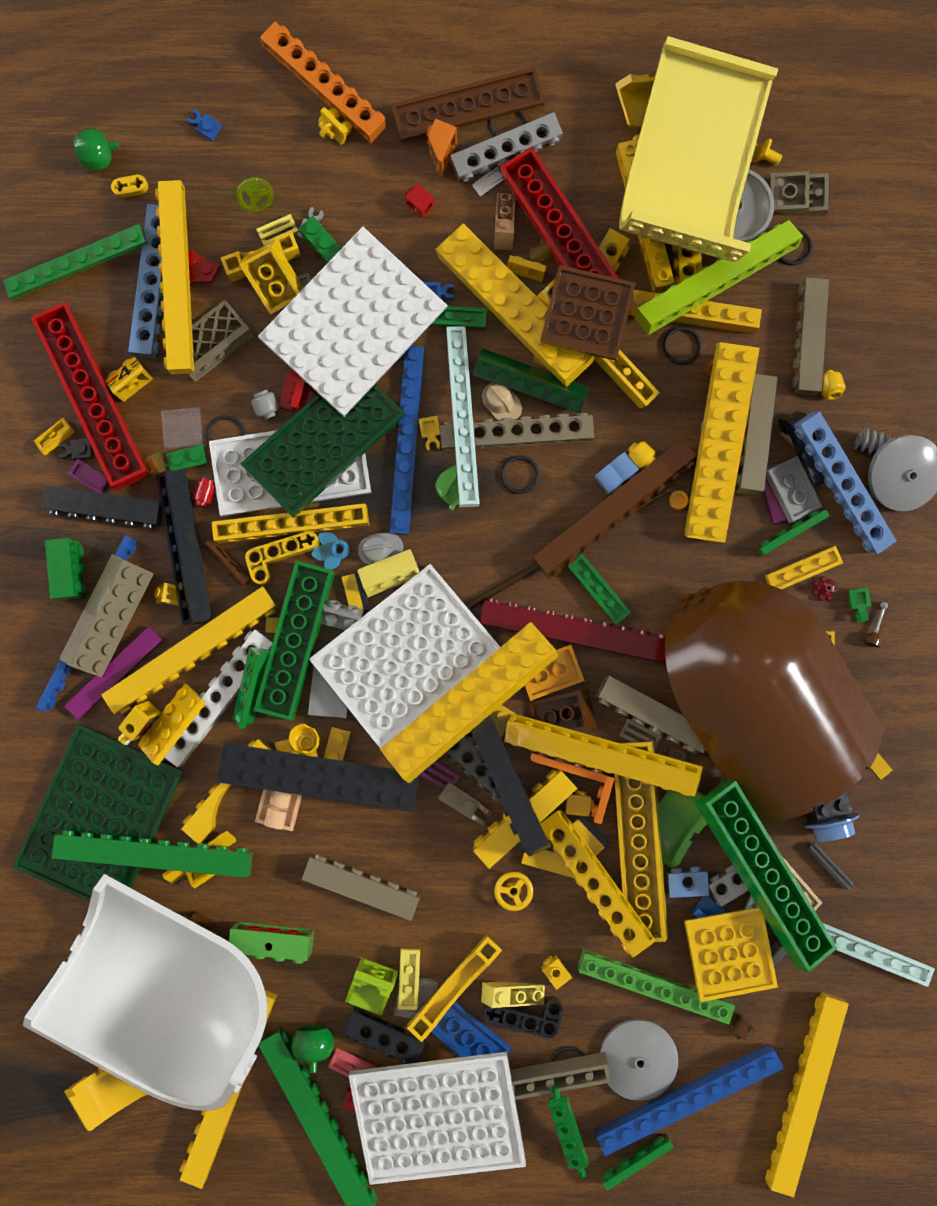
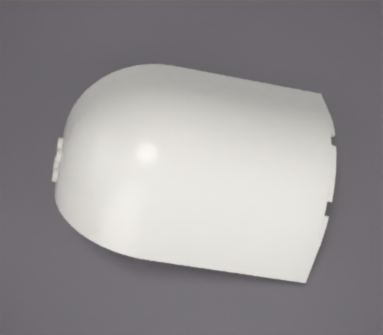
(155, 1001)

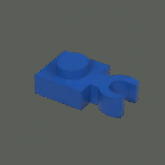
(206, 126)
(440, 291)

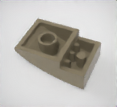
(800, 193)

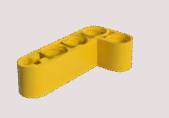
(283, 553)

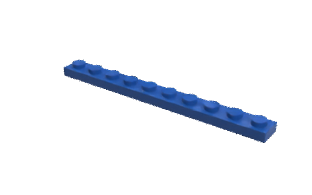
(407, 441)
(58, 678)

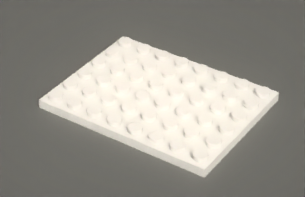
(352, 321)
(404, 655)
(437, 1118)

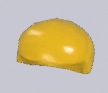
(304, 739)

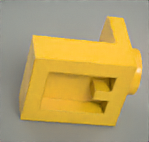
(166, 594)

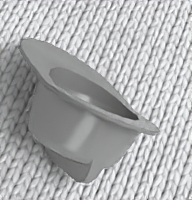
(379, 547)

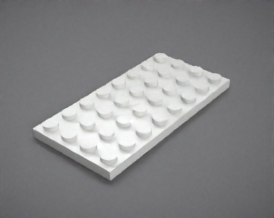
(241, 493)

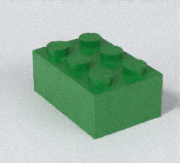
(65, 569)

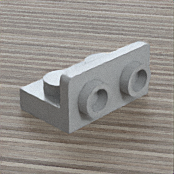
(340, 615)

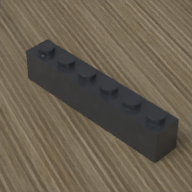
(104, 506)

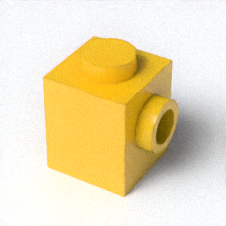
(579, 804)
(556, 971)

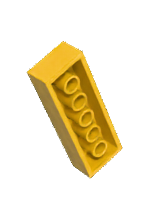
(544, 799)

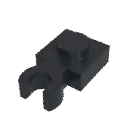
(79, 449)

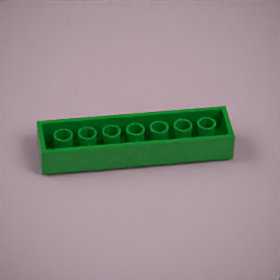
(294, 641)

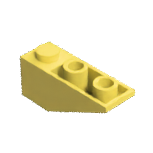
(512, 994)

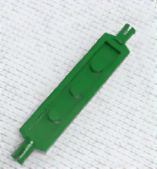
(567, 1132)

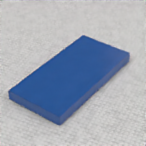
(467, 1034)

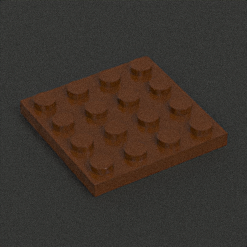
(587, 312)

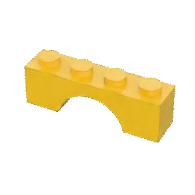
(231, 262)

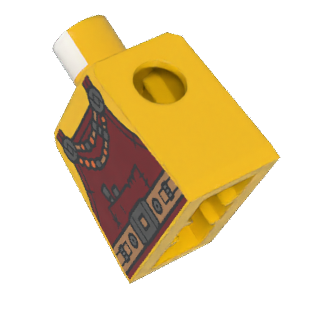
(138, 722)

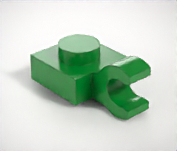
(859, 600)

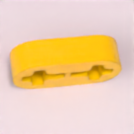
(129, 186)

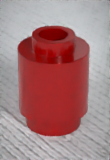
(203, 492)

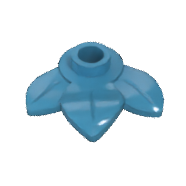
(328, 550)

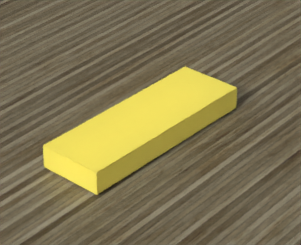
(409, 979)

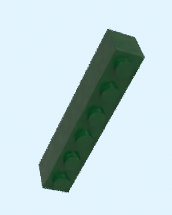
(530, 380)

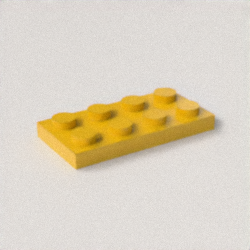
(171, 724)

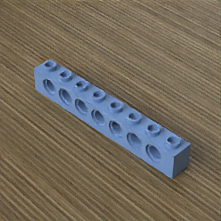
(144, 291)
(854, 487)

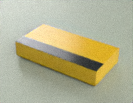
(355, 592)
(590, 835)

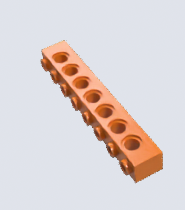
(277, 35)

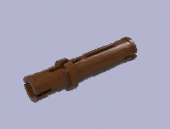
(233, 569)

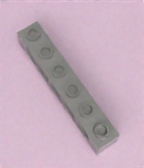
(546, 124)

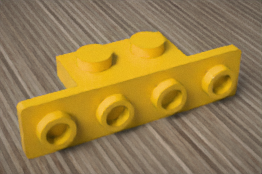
(197, 879)

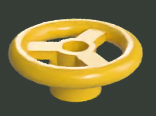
(500, 889)

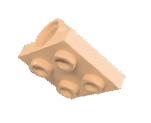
(278, 809)

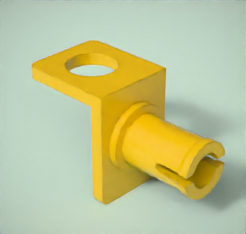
(763, 151)

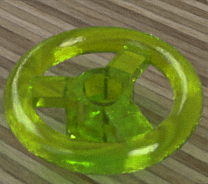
(250, 186)

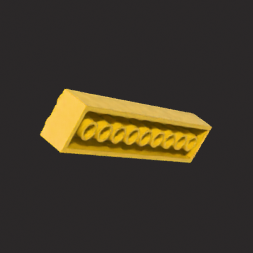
(508, 300)
(721, 441)
(469, 702)
(641, 849)

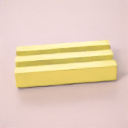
(274, 224)

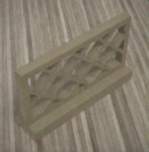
(222, 349)

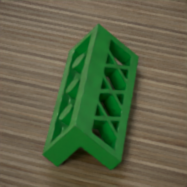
(250, 686)

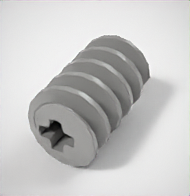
(870, 440)

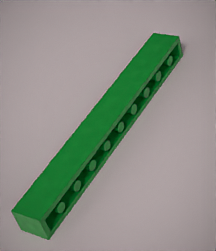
(152, 854)
(316, 1120)

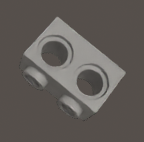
(731, 889)

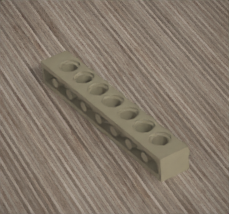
(526, 438)

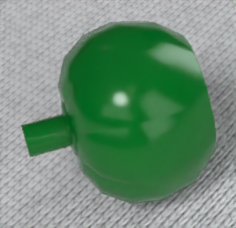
(94, 149)
(312, 1045)

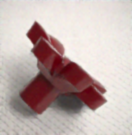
(824, 588)

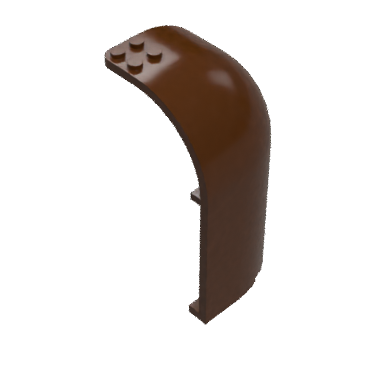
(769, 697)

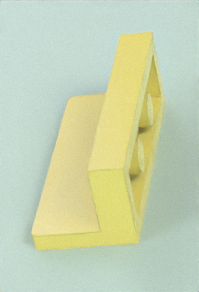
(388, 573)

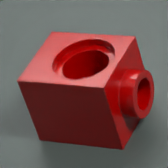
(419, 200)

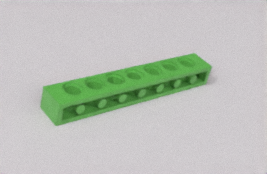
(653, 986)

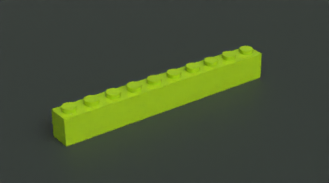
(716, 278)

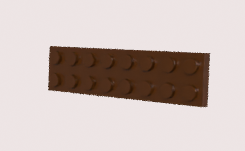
(469, 103)

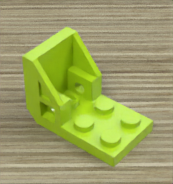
(371, 986)

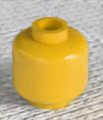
(832, 385)
(641, 454)

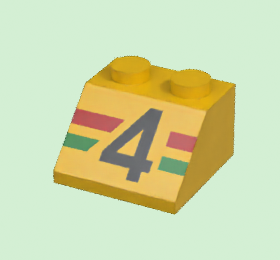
(128, 379)

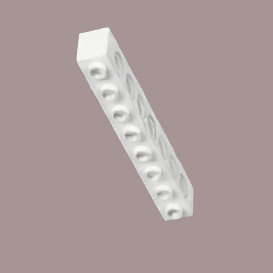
(192, 740)

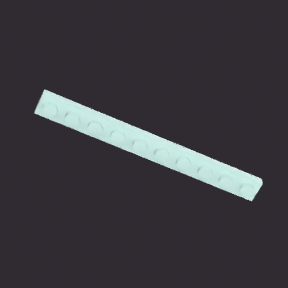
(462, 417)
(874, 954)

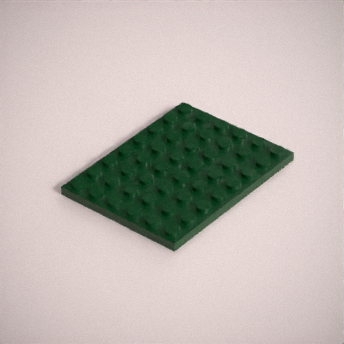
(98, 791)

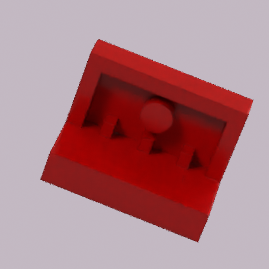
(295, 393)

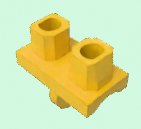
(332, 127)

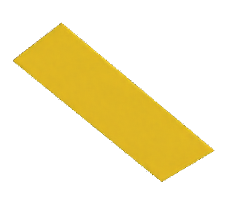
(880, 767)

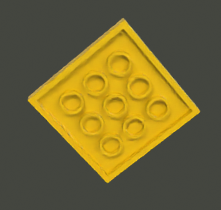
(730, 954)

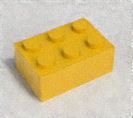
(271, 276)

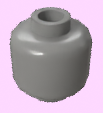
(264, 404)

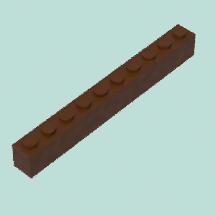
(615, 509)

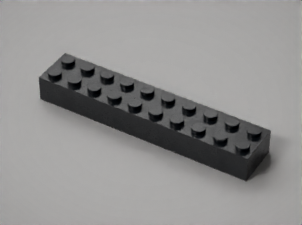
(315, 777)

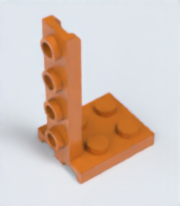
(579, 769)

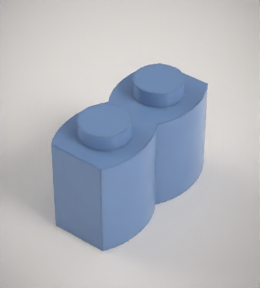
(616, 473)

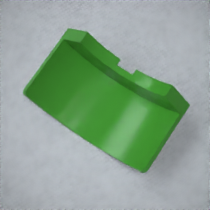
(678, 824)

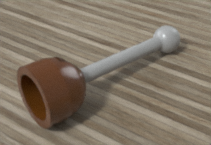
(874, 639)

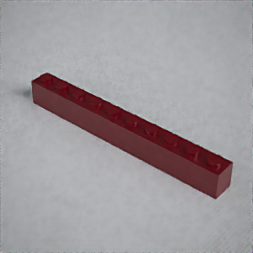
(575, 631)

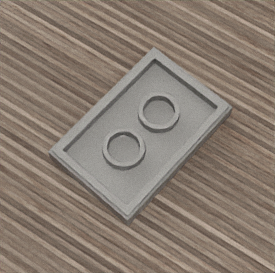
(793, 489)
(324, 700)

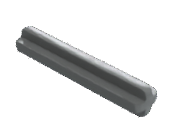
(830, 866)

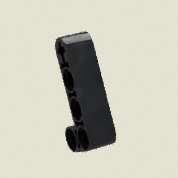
(807, 461)
(518, 1023)

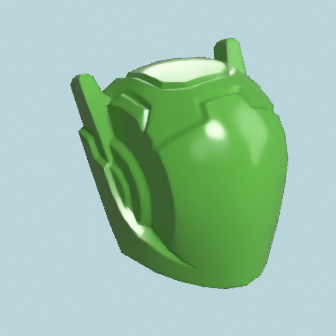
(448, 487)

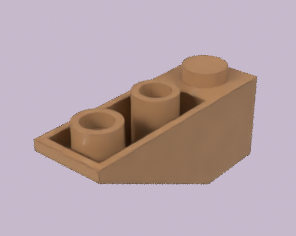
(504, 221)

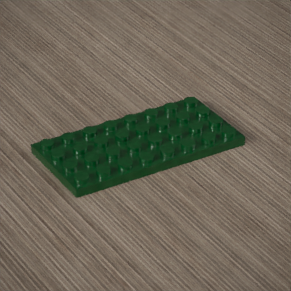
(319, 447)

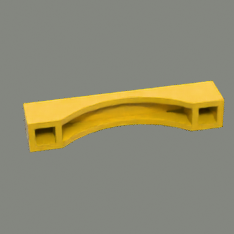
(204, 820)
(453, 987)

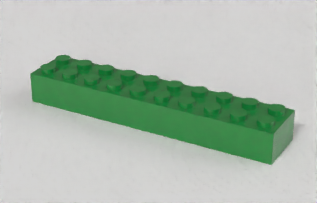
(766, 875)

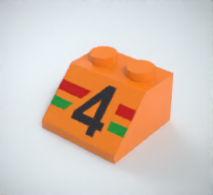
(442, 142)

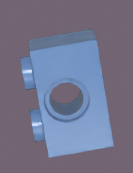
(698, 883)

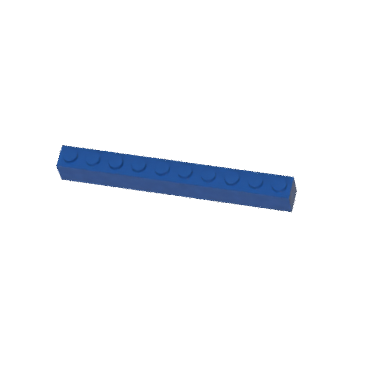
(688, 1099)

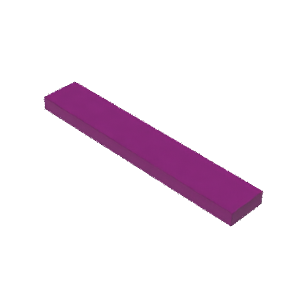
(114, 673)

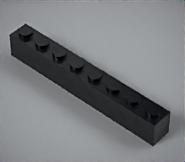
(184, 547)
(509, 788)

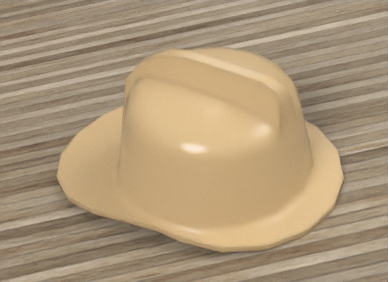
(501, 401)

